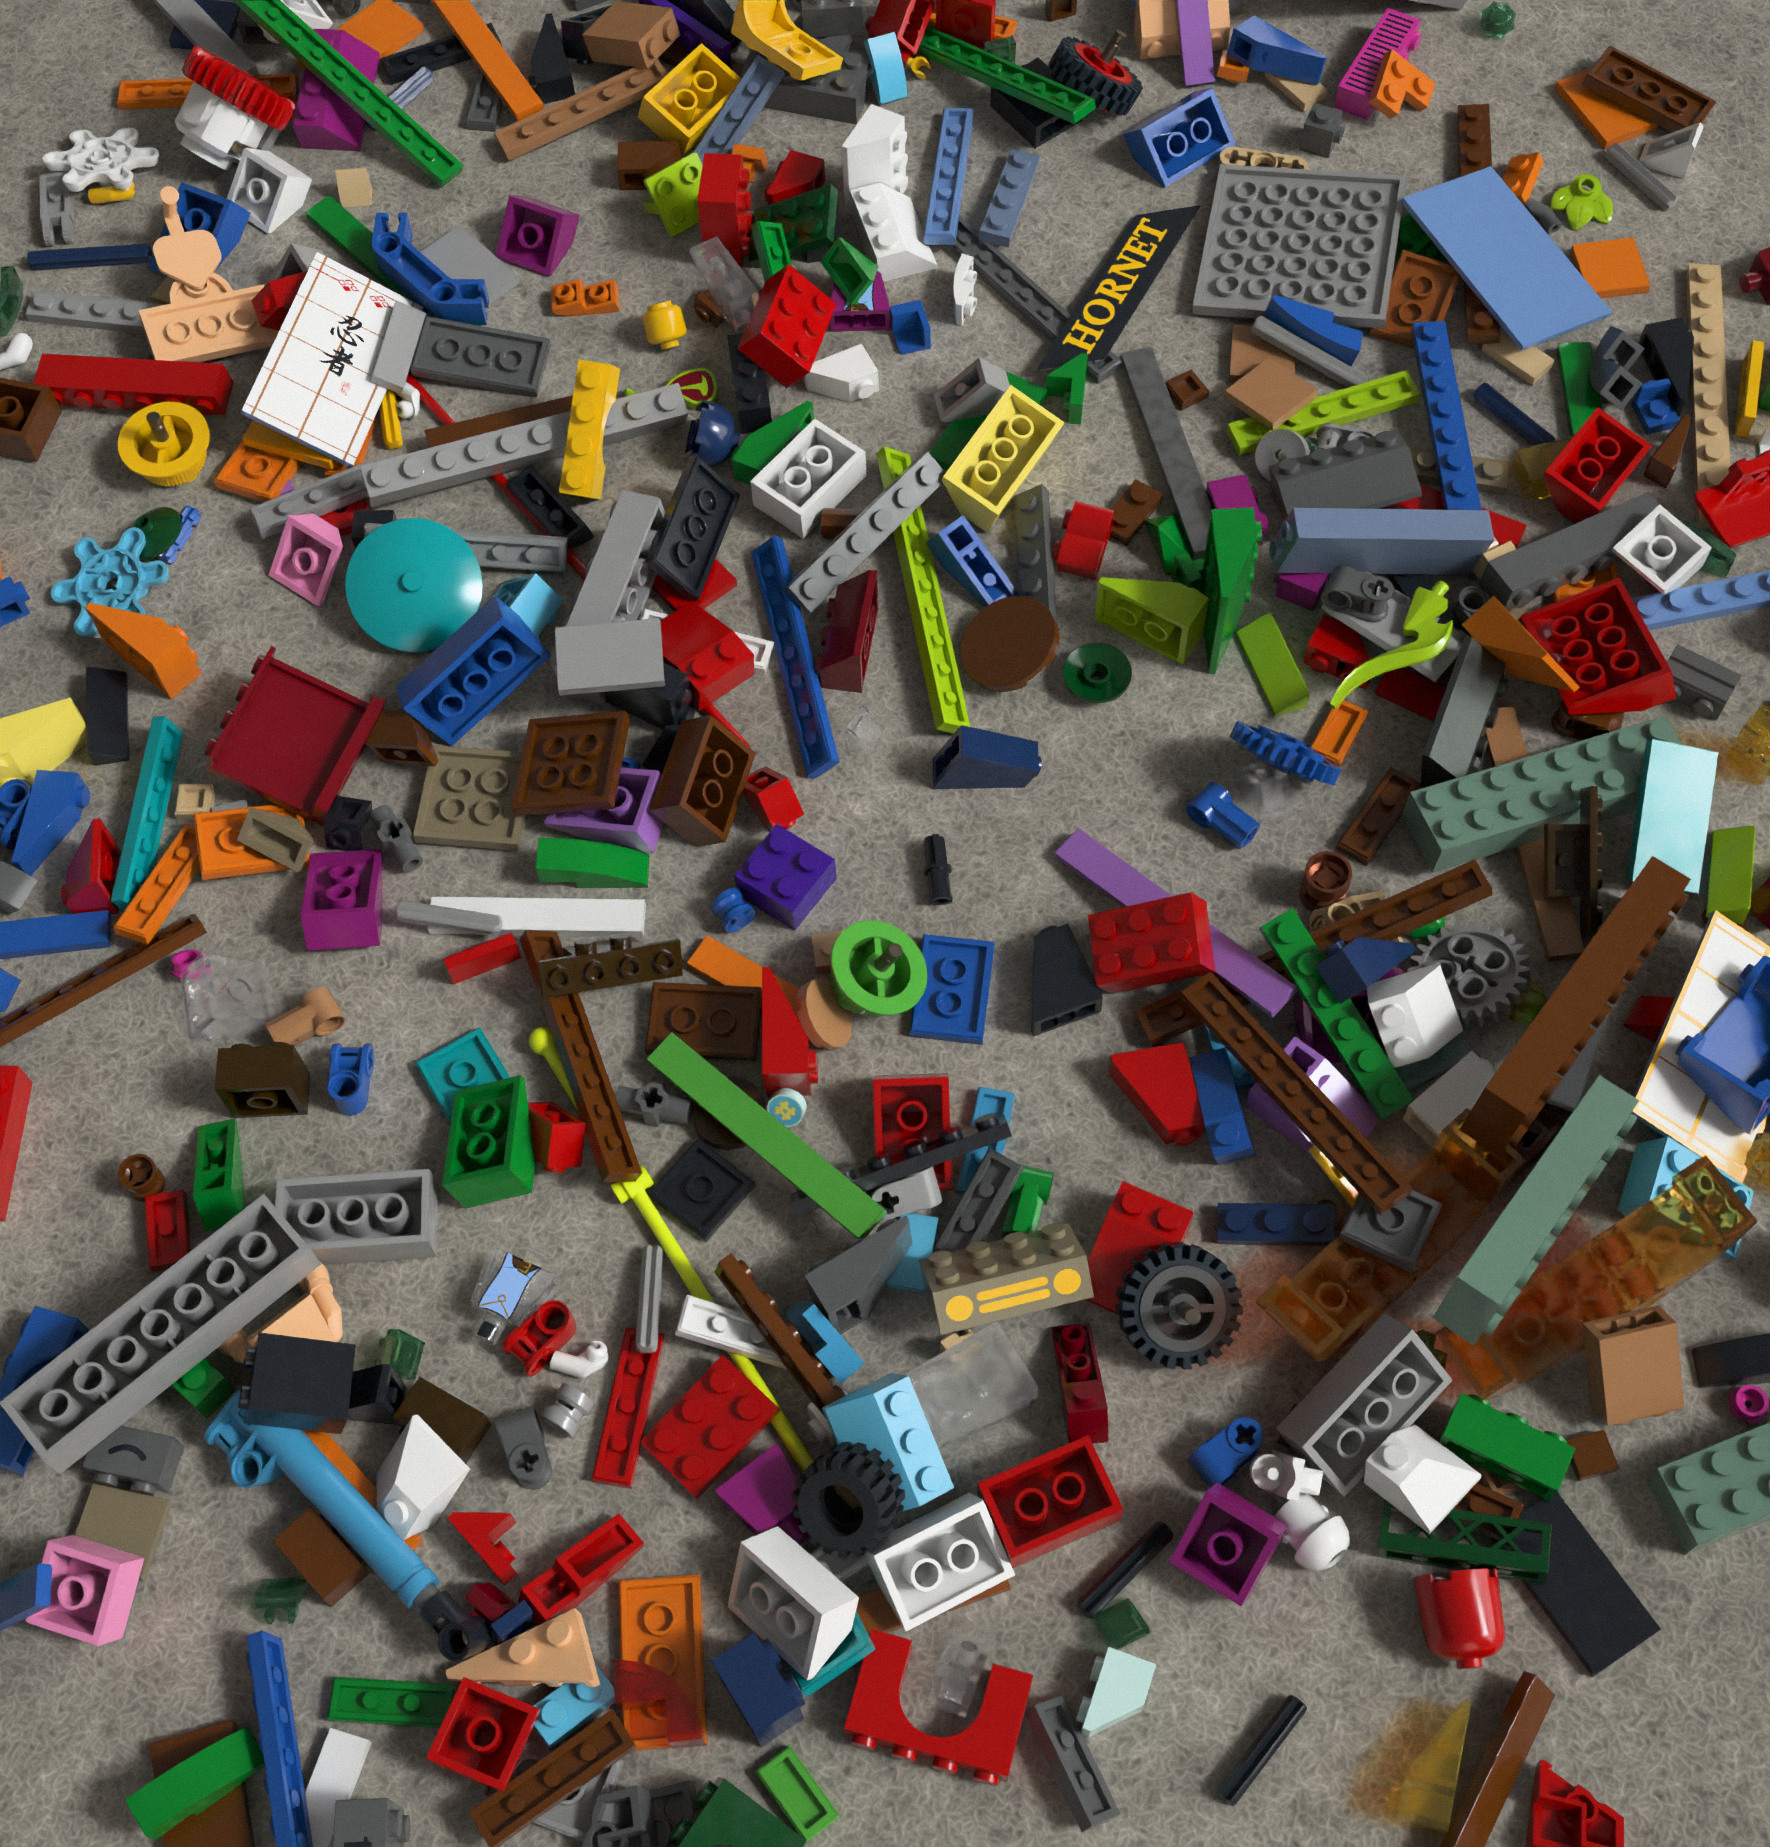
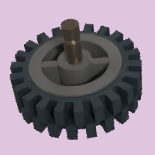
(1179, 1305)

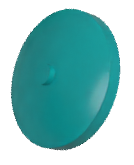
(413, 584)

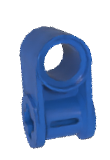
(12, 810)
(350, 1070)
(1221, 1456)

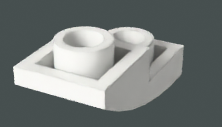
(963, 289)

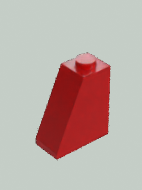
(1161, 1090)

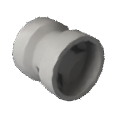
(567, 1410)

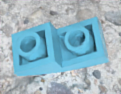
(887, 67)

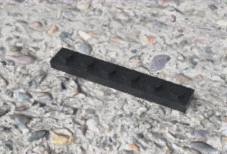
(917, 1157)

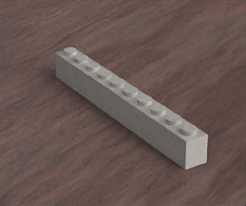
(514, 447)

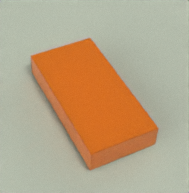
(1339, 732)

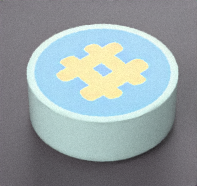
(787, 1106)

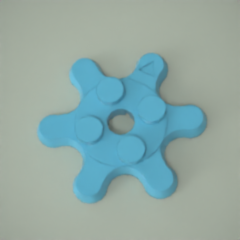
(99, 568)

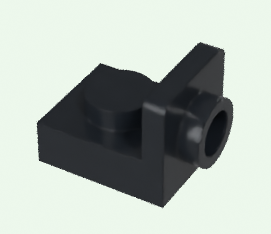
(345, 823)

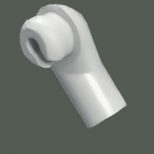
(17, 351)
(410, 402)

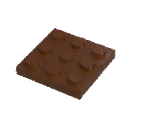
(571, 763)

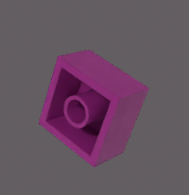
(1228, 1543)

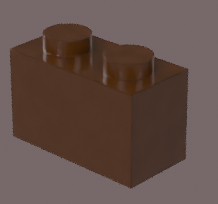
(321, 1556)

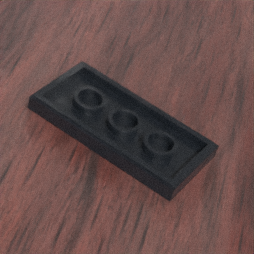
(693, 528)
(1583, 1590)

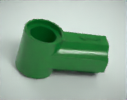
(1027, 1200)

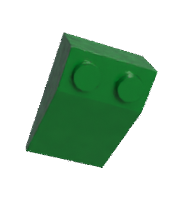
(490, 1144)

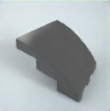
(639, 1816)

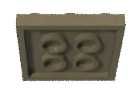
(470, 800)

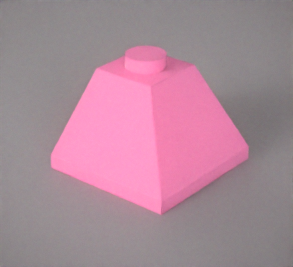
(307, 556)

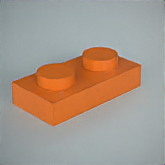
(1522, 174)

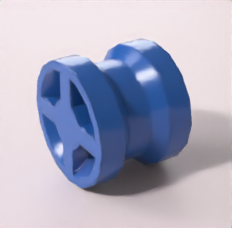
(732, 910)

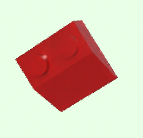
(483, 1735)

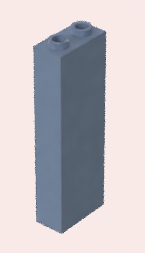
(1382, 540)

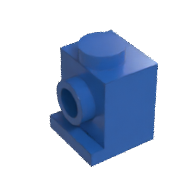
(12, 601)

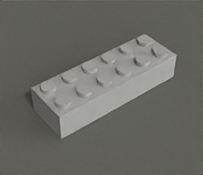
(618, 576)

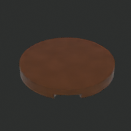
(1009, 643)

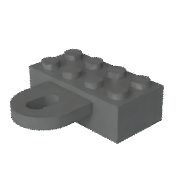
(828, 96)

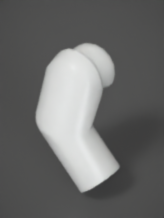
(582, 1365)

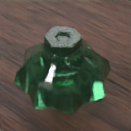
(1497, 19)

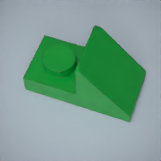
(1069, 382)

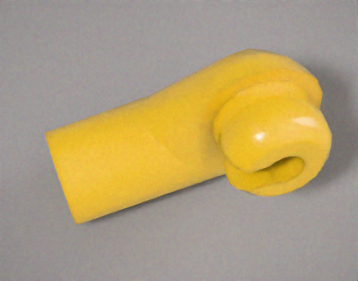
(110, 194)

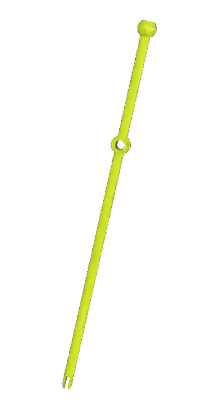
(543, 1044)

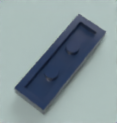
(1276, 1224)

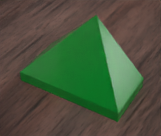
(849, 269)
(1167, 539)

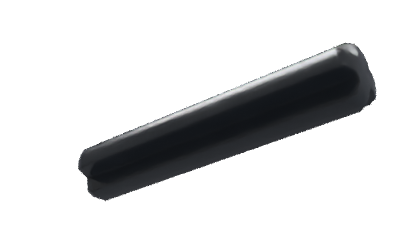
(1125, 1569)
(1261, 1750)

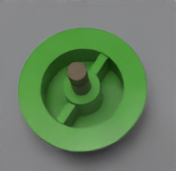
(877, 969)

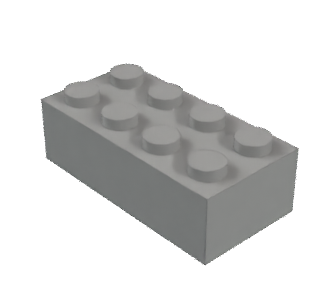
(363, 1215)

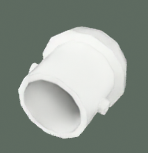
(1313, 1533)

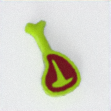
(694, 385)

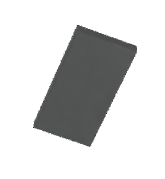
(480, 357)

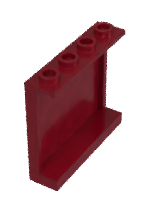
(292, 738)

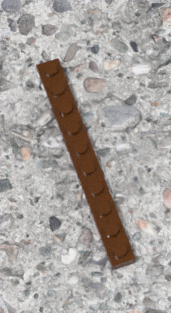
(1475, 155)
(1379, 921)

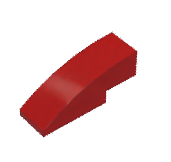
(581, 1570)

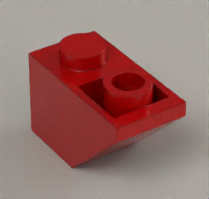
(795, 176)
(1335, 649)

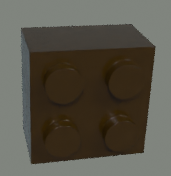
(262, 1080)

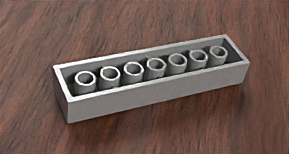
(159, 1334)

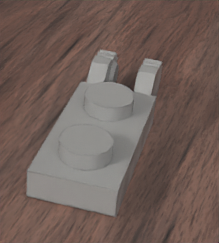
(56, 207)

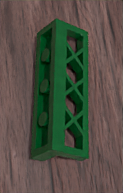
(1464, 1556)

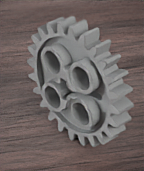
(1474, 971)

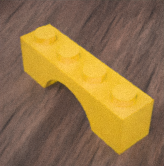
(583, 457)

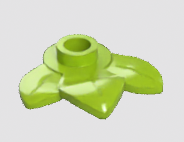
(1583, 204)

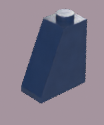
(985, 760)

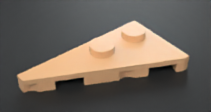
(545, 1654)

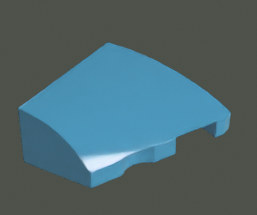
(824, 1339)

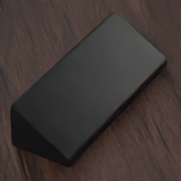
(549, 507)
(107, 715)

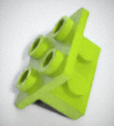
(675, 194)

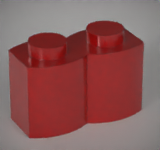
(1085, 540)

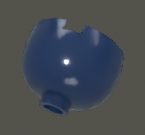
(712, 434)

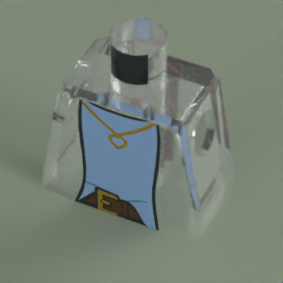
(509, 1293)

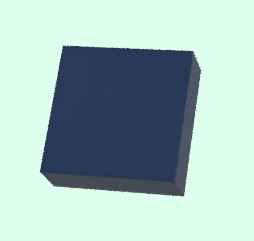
(512, 1623)

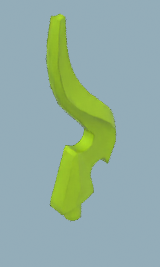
(1420, 623)

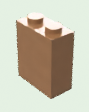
(631, 34)
(1633, 1365)

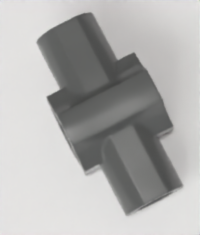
(401, 847)
(670, 1107)

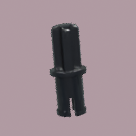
(937, 870)

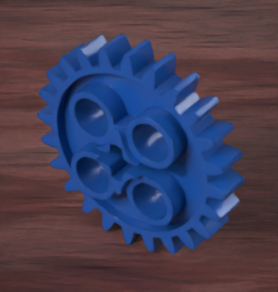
(1285, 753)

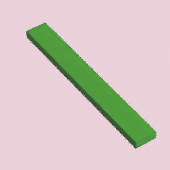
(767, 1137)

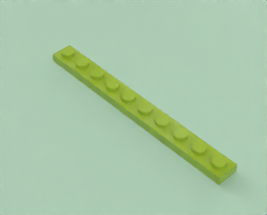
(926, 607)

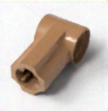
(315, 1015)

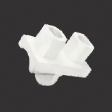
(1285, 1475)

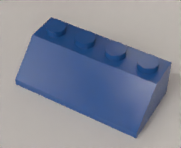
(472, 671)

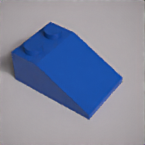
(211, 213)

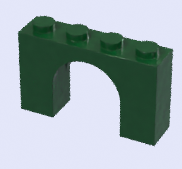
(733, 1819)

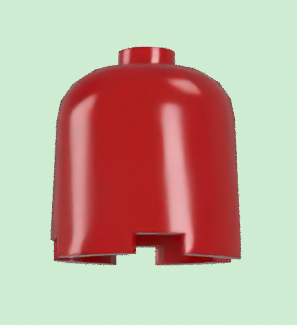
(1461, 1615)

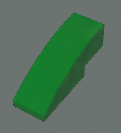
(591, 864)
(196, 1783)

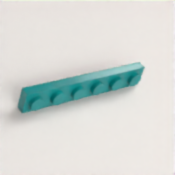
(148, 810)

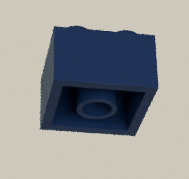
(758, 1689)

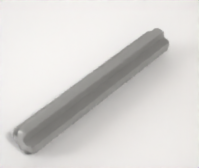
(1307, 353)

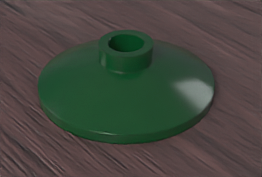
(160, 529)
(1099, 661)

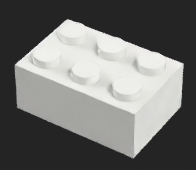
(807, 477)

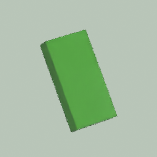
(797, 1793)

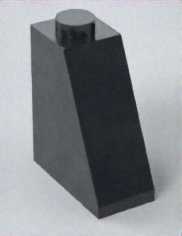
(1061, 981)

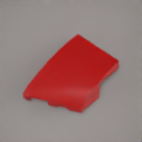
(1569, 1815)

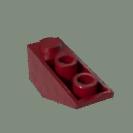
(1080, 1383)

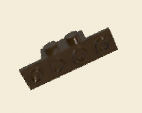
(1573, 860)
(608, 964)

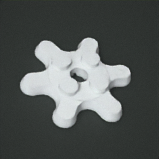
(101, 159)

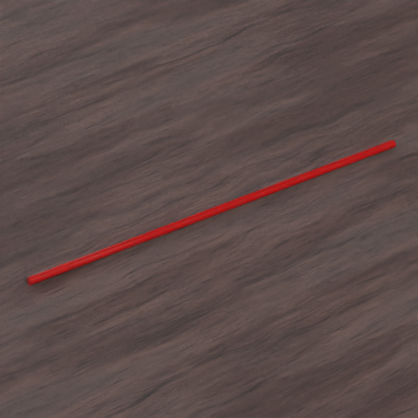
(572, 559)

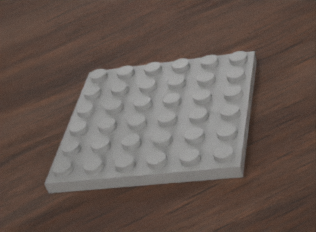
(1302, 238)

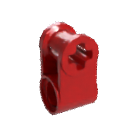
(539, 1338)

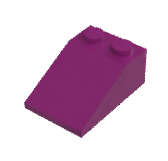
(343, 900)

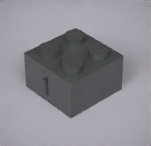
(370, 1823)

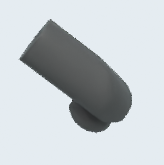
(1544, 215)

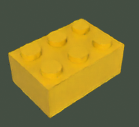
(689, 98)

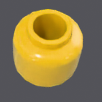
(664, 324)

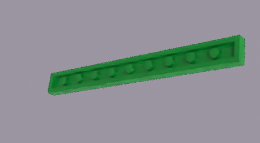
(354, 88)

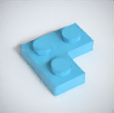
(571, 1708)

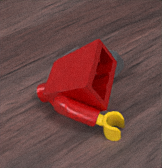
(908, 22)

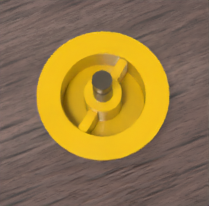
(165, 443)

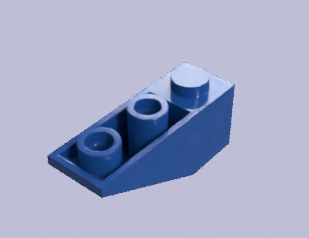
(1275, 52)

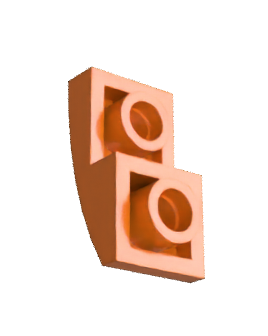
(576, 299)

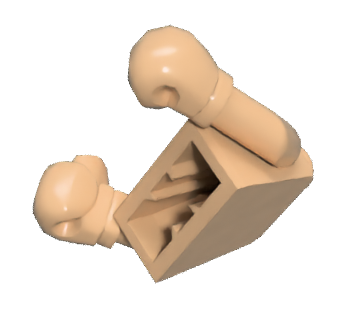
(310, 1316)

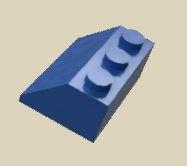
(1180, 137)

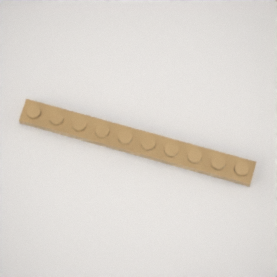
(1707, 379)

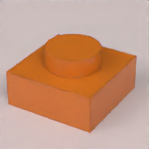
(1232, 69)

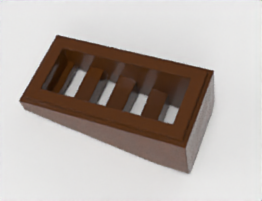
(1666, 457)

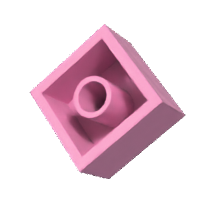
(88, 1590)

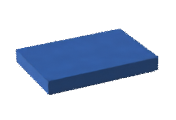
(955, 990)

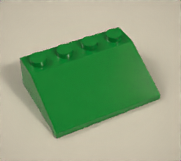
(1227, 576)

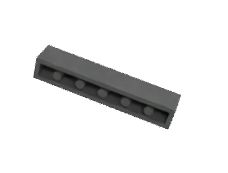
(1563, 555)

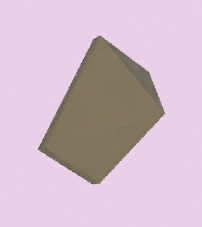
(276, 837)

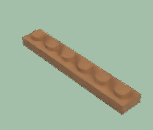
(578, 110)

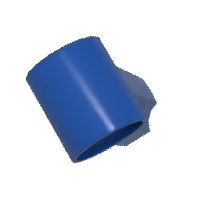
(1215, 809)

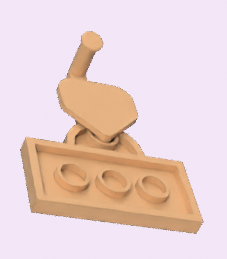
(199, 320)

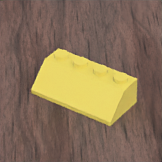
(1000, 457)

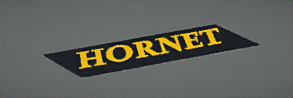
(1119, 286)

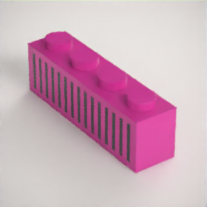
(1393, 32)

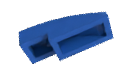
(1315, 327)

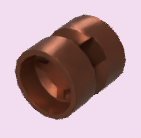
(1325, 880)

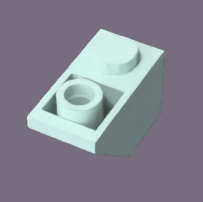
(1118, 1693)

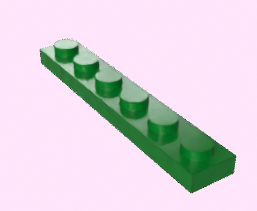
(1339, 1022)

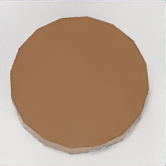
(822, 1016)

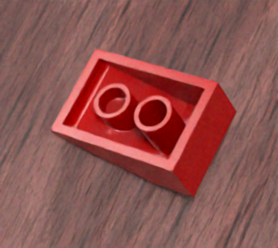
(706, 652)
(785, 1046)
(912, 1110)
(1132, 1226)

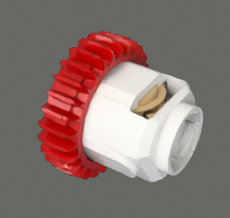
(227, 109)

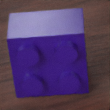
(786, 876)

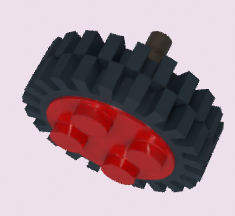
(1097, 73)

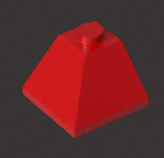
(92, 872)

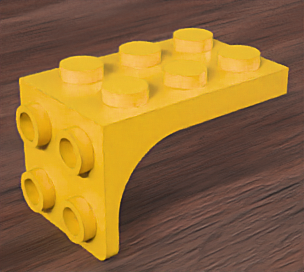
(769, 30)

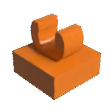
(753, 159)

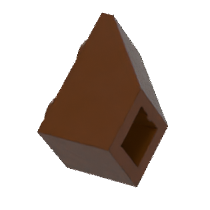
(642, 159)

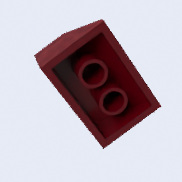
(849, 634)

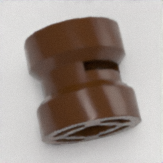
(136, 1171)

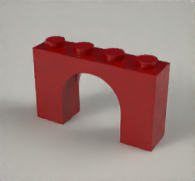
(982, 1748)

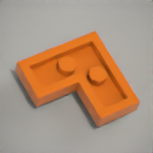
(1399, 81)

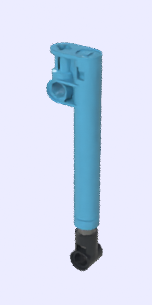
(377, 1543)

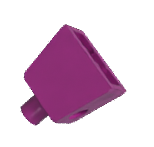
(763, 1495)

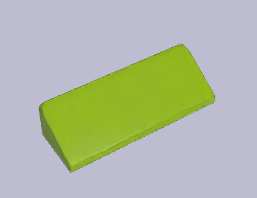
(1273, 665)
(1731, 872)

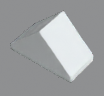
(1672, 152)

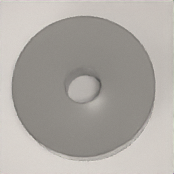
(1273, 443)

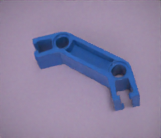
(422, 280)

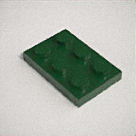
(805, 219)

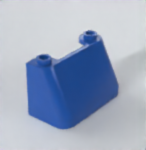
(1734, 1052)

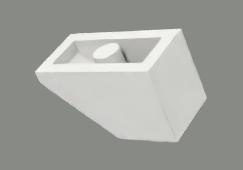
(844, 375)

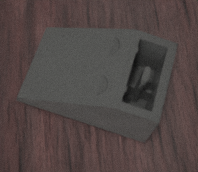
(855, 1280)

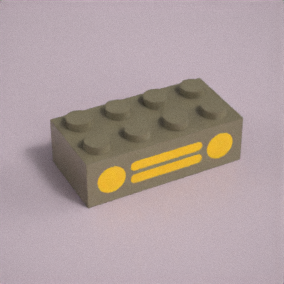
(1006, 1277)

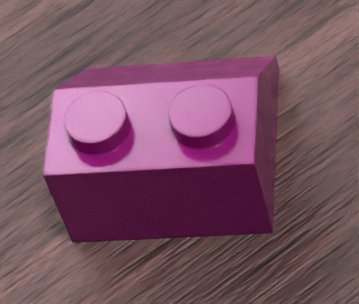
(536, 234)

